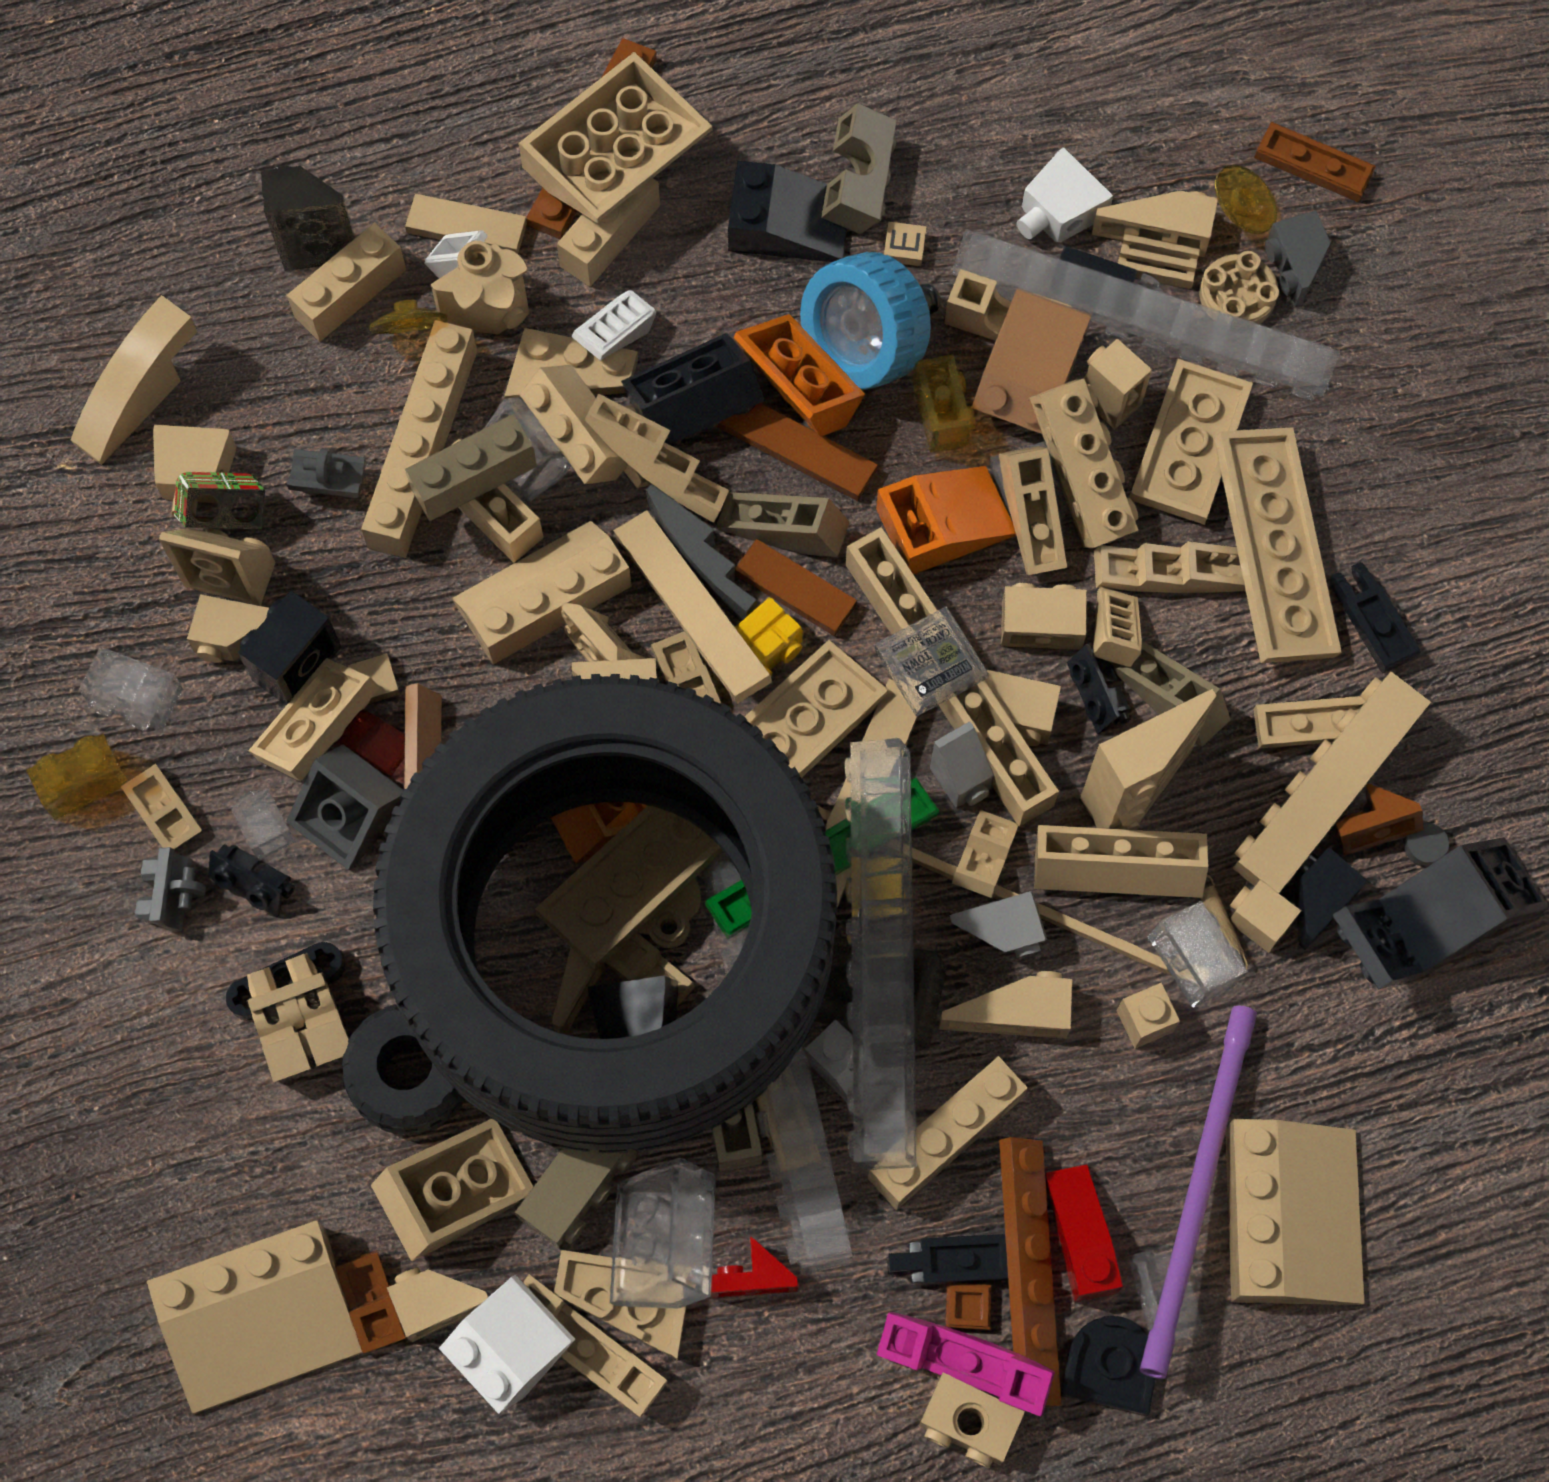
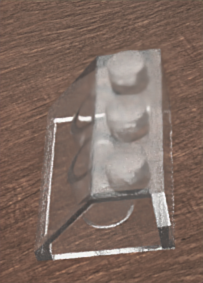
(663, 1237)

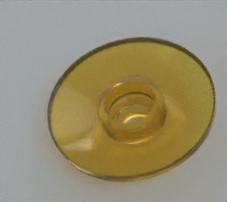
(1245, 199)
(406, 318)

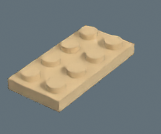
(1181, 458)

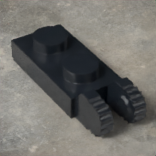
(1375, 619)

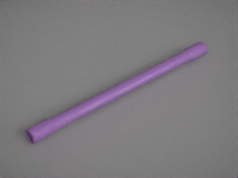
(1162, 1336)

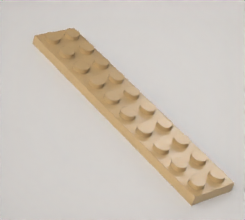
(664, 852)

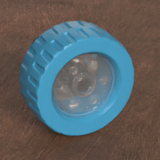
(869, 317)

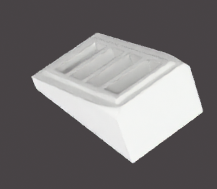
(444, 256)
(618, 323)

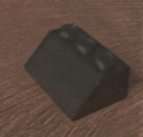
(304, 217)

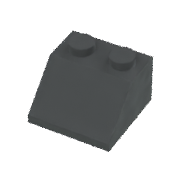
(344, 805)

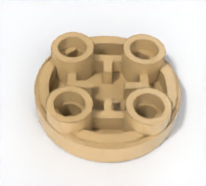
(1240, 287)

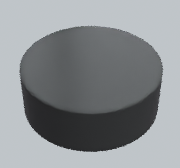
(1427, 845)

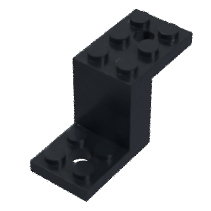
(1440, 912)

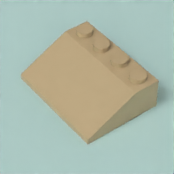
(612, 139)
(1140, 763)
(1293, 1213)
(254, 1316)

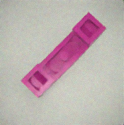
(968, 1359)

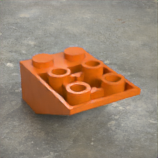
(943, 516)

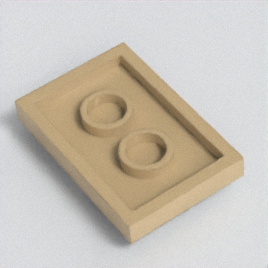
(314, 719)

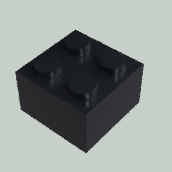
(288, 646)

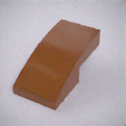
(369, 1301)

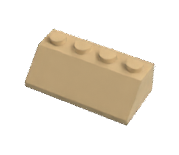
(529, 595)

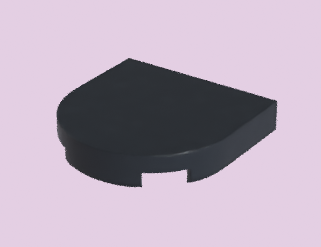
(1106, 1366)

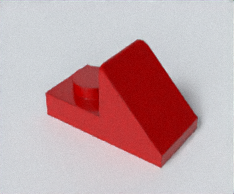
(767, 1277)

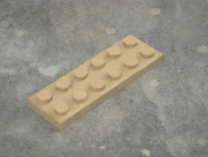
(1277, 545)

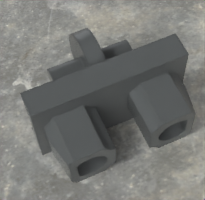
(327, 473)
(172, 890)

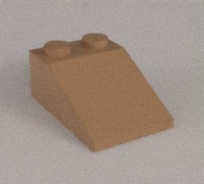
(1030, 357)

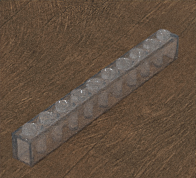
(1154, 315)
(881, 956)
(796, 1137)

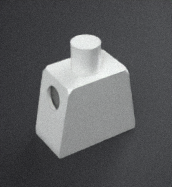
(1062, 199)

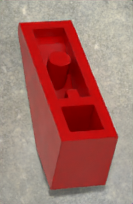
(1083, 1234)

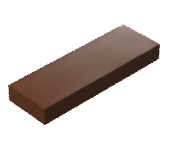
(1314, 162)
(795, 587)

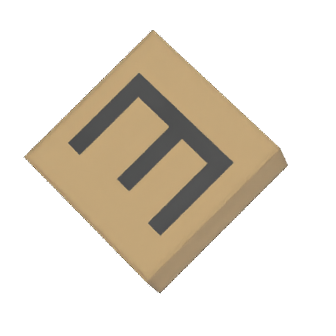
(905, 243)

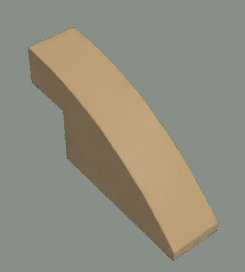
(134, 380)

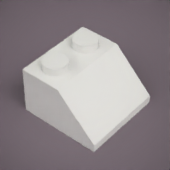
(507, 1344)

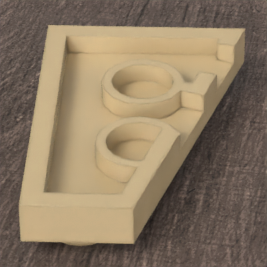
(548, 349)
(586, 1284)

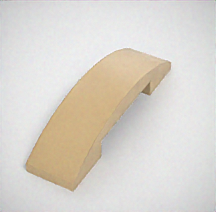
(601, 1358)

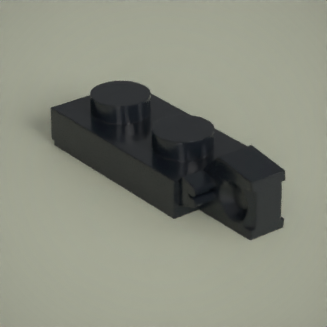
(953, 1260)

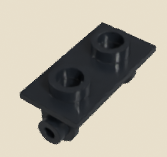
(1101, 704)
(233, 871)

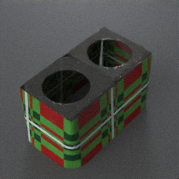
(194, 484)

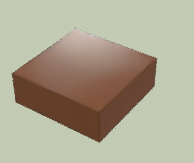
(968, 1306)

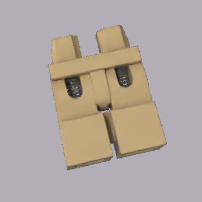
(283, 1047)

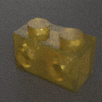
(942, 403)
(77, 775)

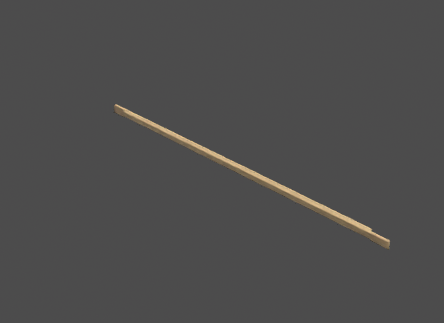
(1047, 914)

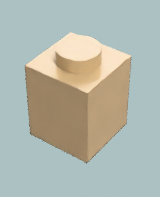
(1263, 915)
(1148, 1015)

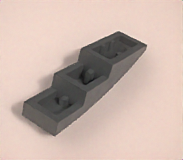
(695, 544)

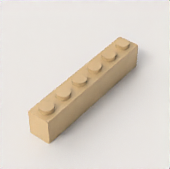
(419, 434)
(1331, 784)

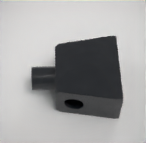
(633, 1006)

